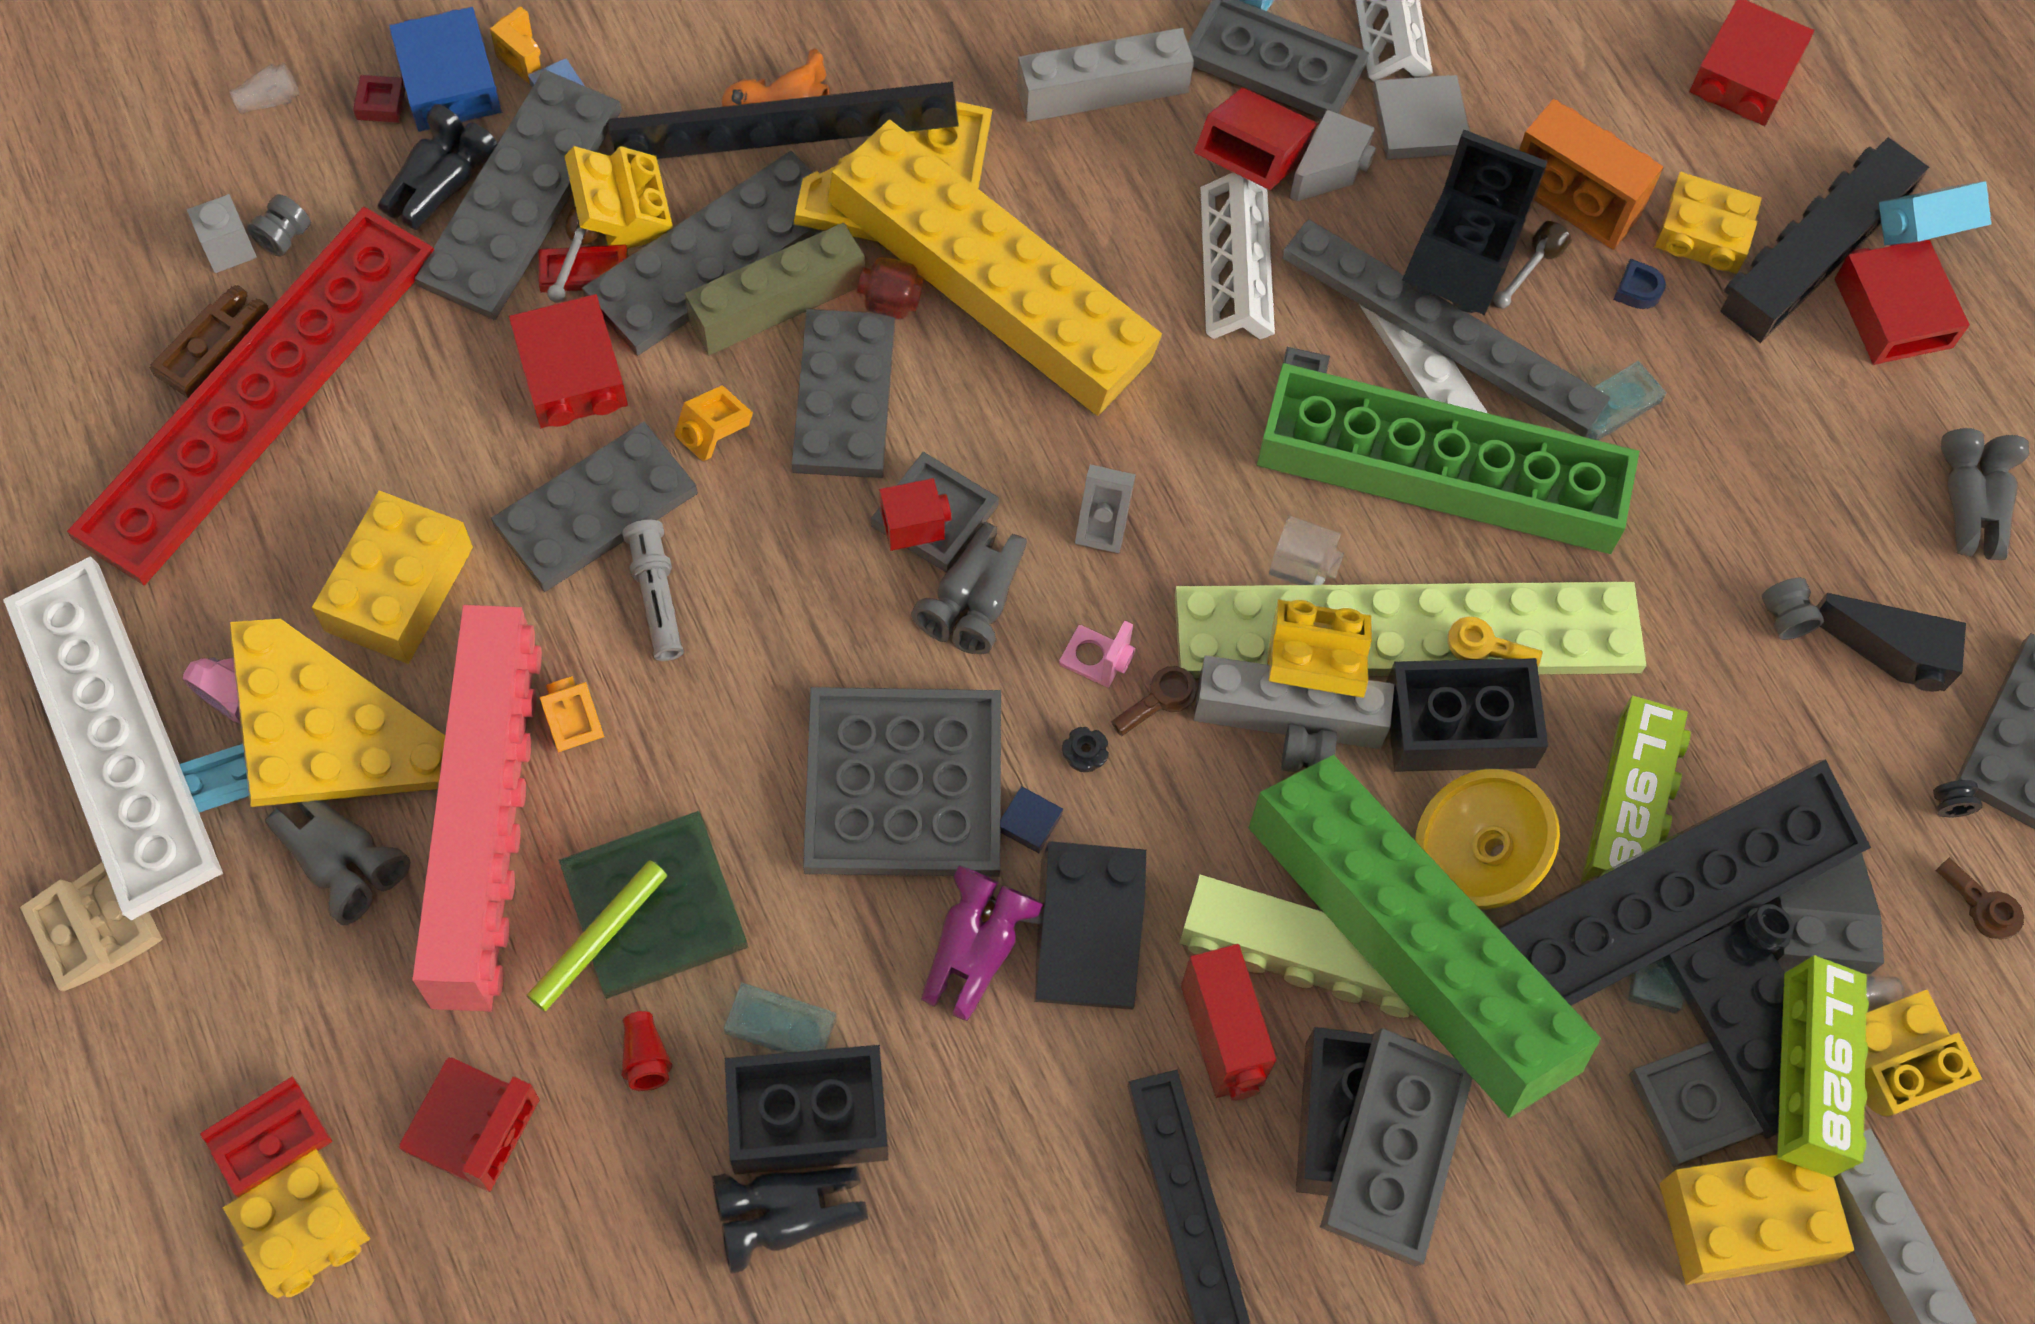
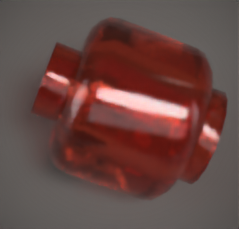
(891, 287)

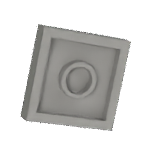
(1420, 116)

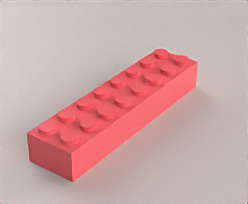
(477, 811)

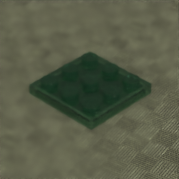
(678, 925)

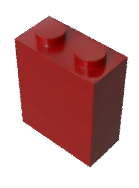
(1751, 61)
(1255, 138)
(1901, 301)
(568, 361)
(1228, 1022)

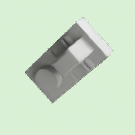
(1104, 508)

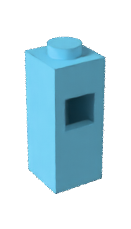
(1935, 213)

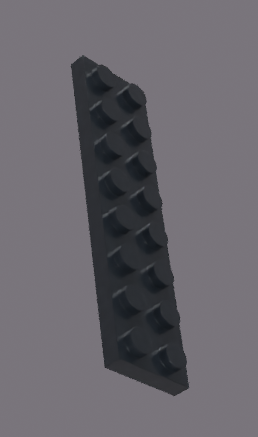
(1689, 884)

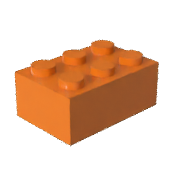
(1590, 173)

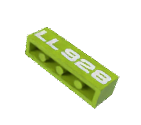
(1637, 784)
(1823, 1067)

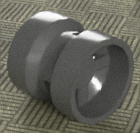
(279, 225)
(1792, 608)
(1305, 749)

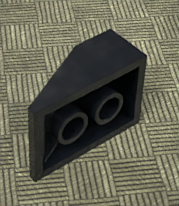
(1496, 174)
(1090, 925)

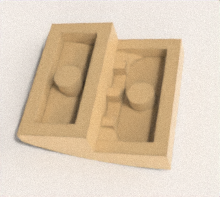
(84, 929)

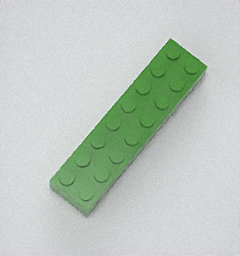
(1449, 458)
(1423, 935)

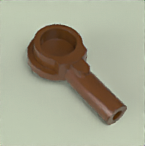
(1170, 690)
(1994, 913)

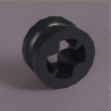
(1957, 798)

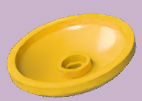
(1485, 812)

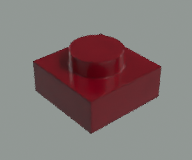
(379, 98)

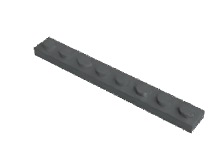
(1447, 328)

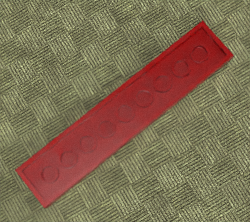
(250, 397)

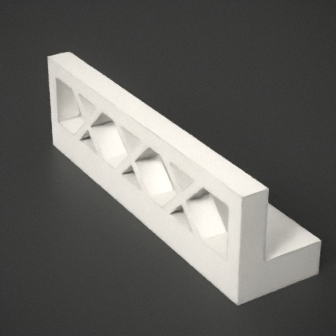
(1408, 37)
(1248, 250)

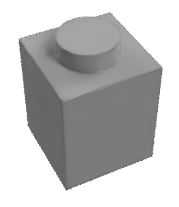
(221, 233)

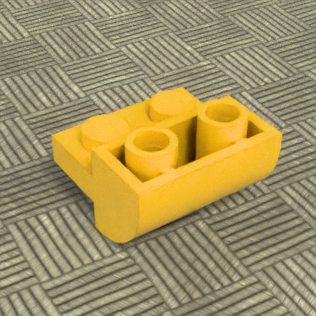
(619, 195)
(1320, 648)
(1912, 1056)

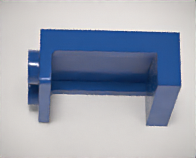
(445, 65)

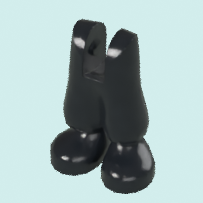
(434, 168)
(791, 1210)

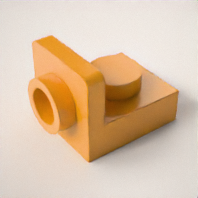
(515, 44)
(710, 419)
(570, 713)

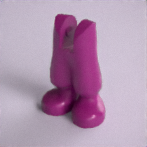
(973, 946)

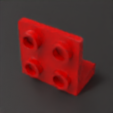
(470, 1123)

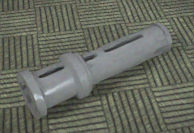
(651, 570)

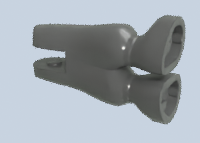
(1985, 497)
(975, 582)
(325, 849)

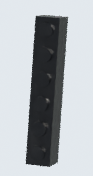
(1822, 240)

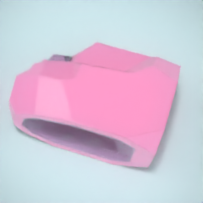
(215, 684)

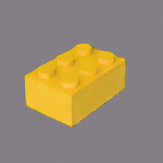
(393, 577)
(1753, 1218)

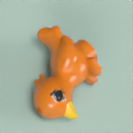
(795, 84)

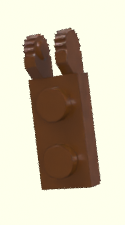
(207, 341)

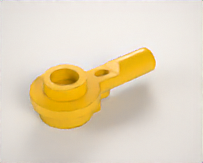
(1475, 640)

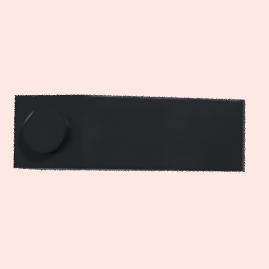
(1899, 641)

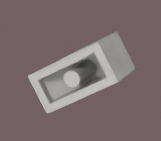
(1333, 156)

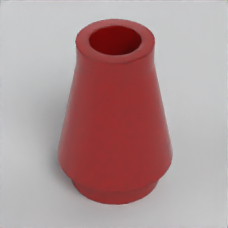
(644, 1055)

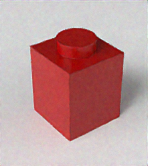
(914, 514)

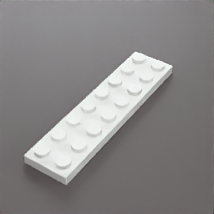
(112, 739)

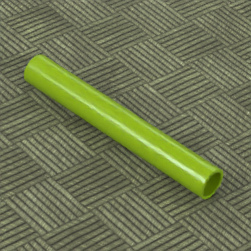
(596, 936)

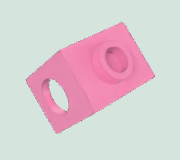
(1116, 654)

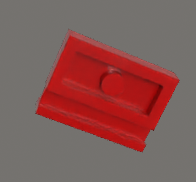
(265, 1136)

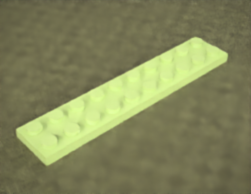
(1573, 623)

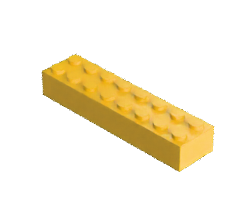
(993, 267)

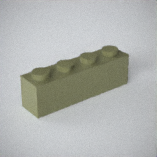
(775, 288)

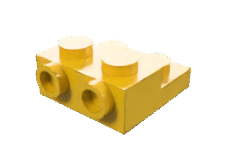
(1708, 223)
(296, 1225)

